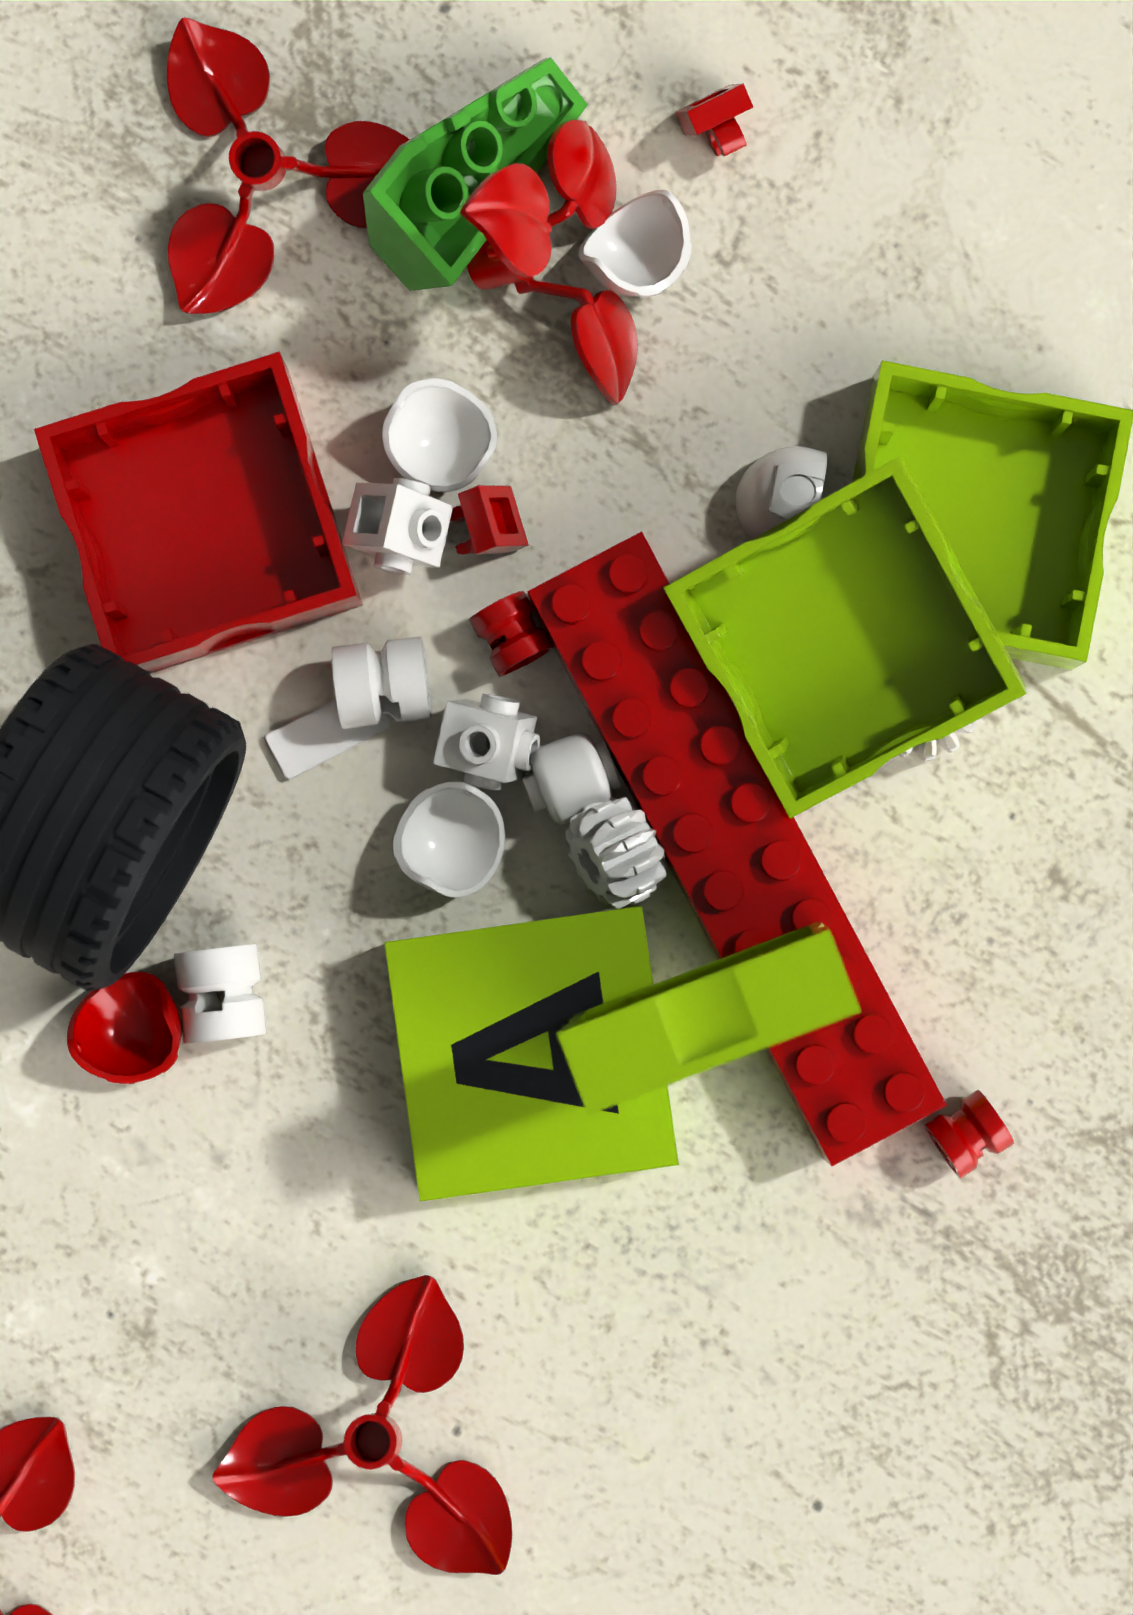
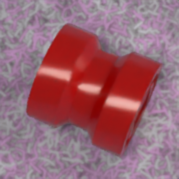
(511, 633)
(968, 1132)

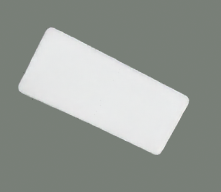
(316, 739)

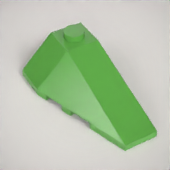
(427, 180)

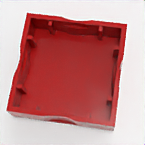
(199, 516)

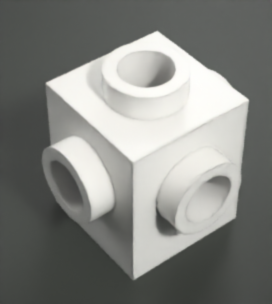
(398, 525)
(487, 740)

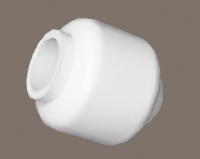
(570, 776)

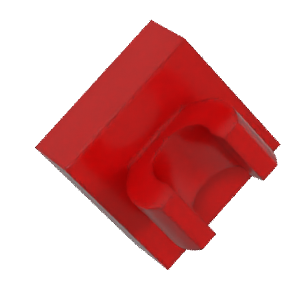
(716, 116)
(491, 520)

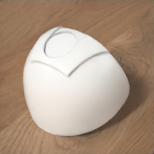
(640, 246)
(439, 434)
(779, 488)
(450, 839)

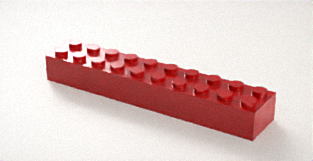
(728, 833)

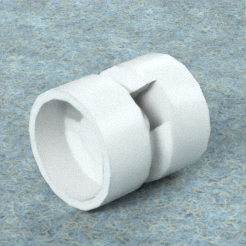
(381, 682)
(213, 970)

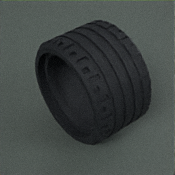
(105, 810)

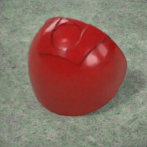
(126, 1030)

